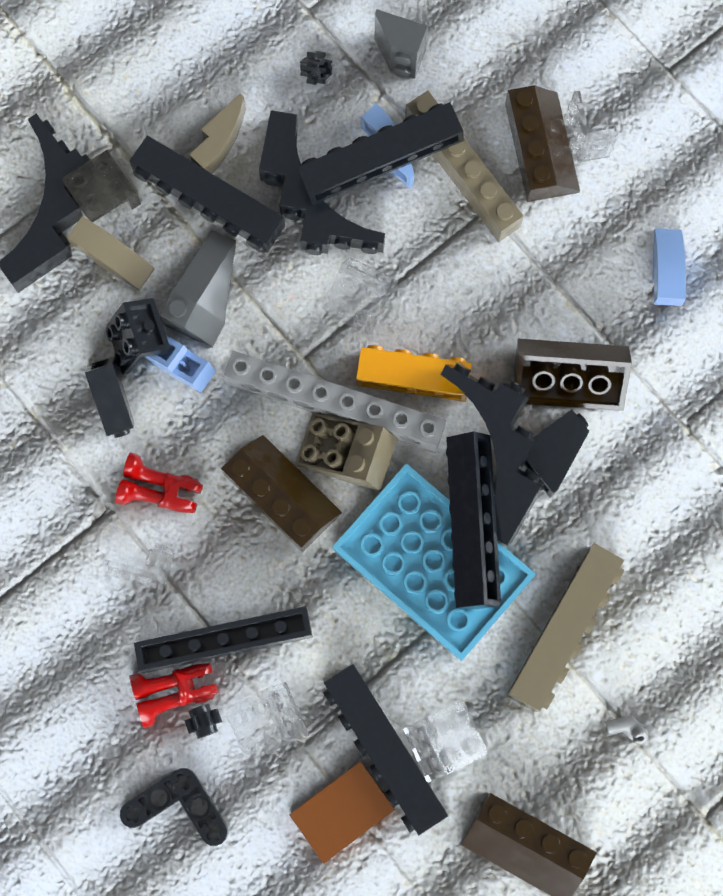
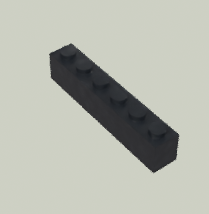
(381, 153)
(207, 194)
(473, 521)
(223, 640)
(385, 749)

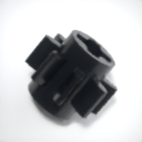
(316, 67)
(203, 721)

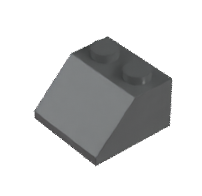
(400, 43)

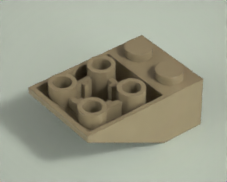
(347, 450)

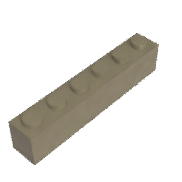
(474, 179)
(566, 627)

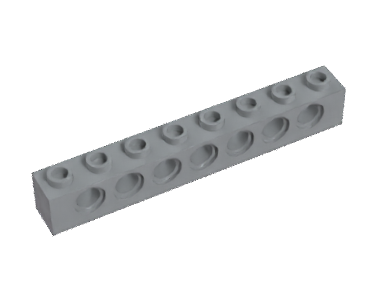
(332, 400)

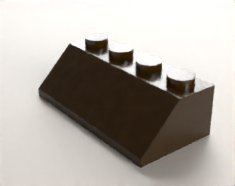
(541, 143)
(573, 373)
(281, 492)
(528, 847)

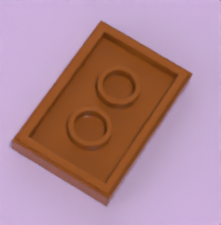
(341, 812)

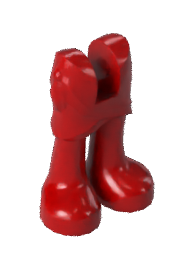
(135, 470)
(186, 691)

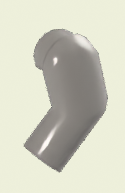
(629, 726)

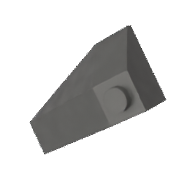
(202, 293)

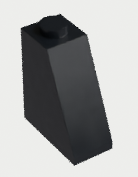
(110, 397)
(557, 450)

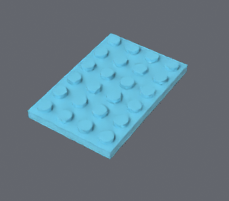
(408, 555)

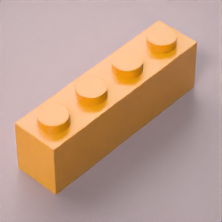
(407, 373)

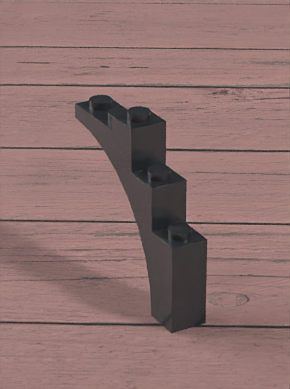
(321, 223)
(45, 244)
(512, 446)

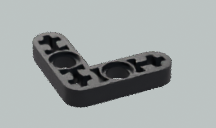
(186, 798)

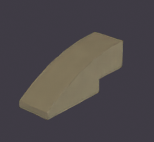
(220, 135)
(110, 253)

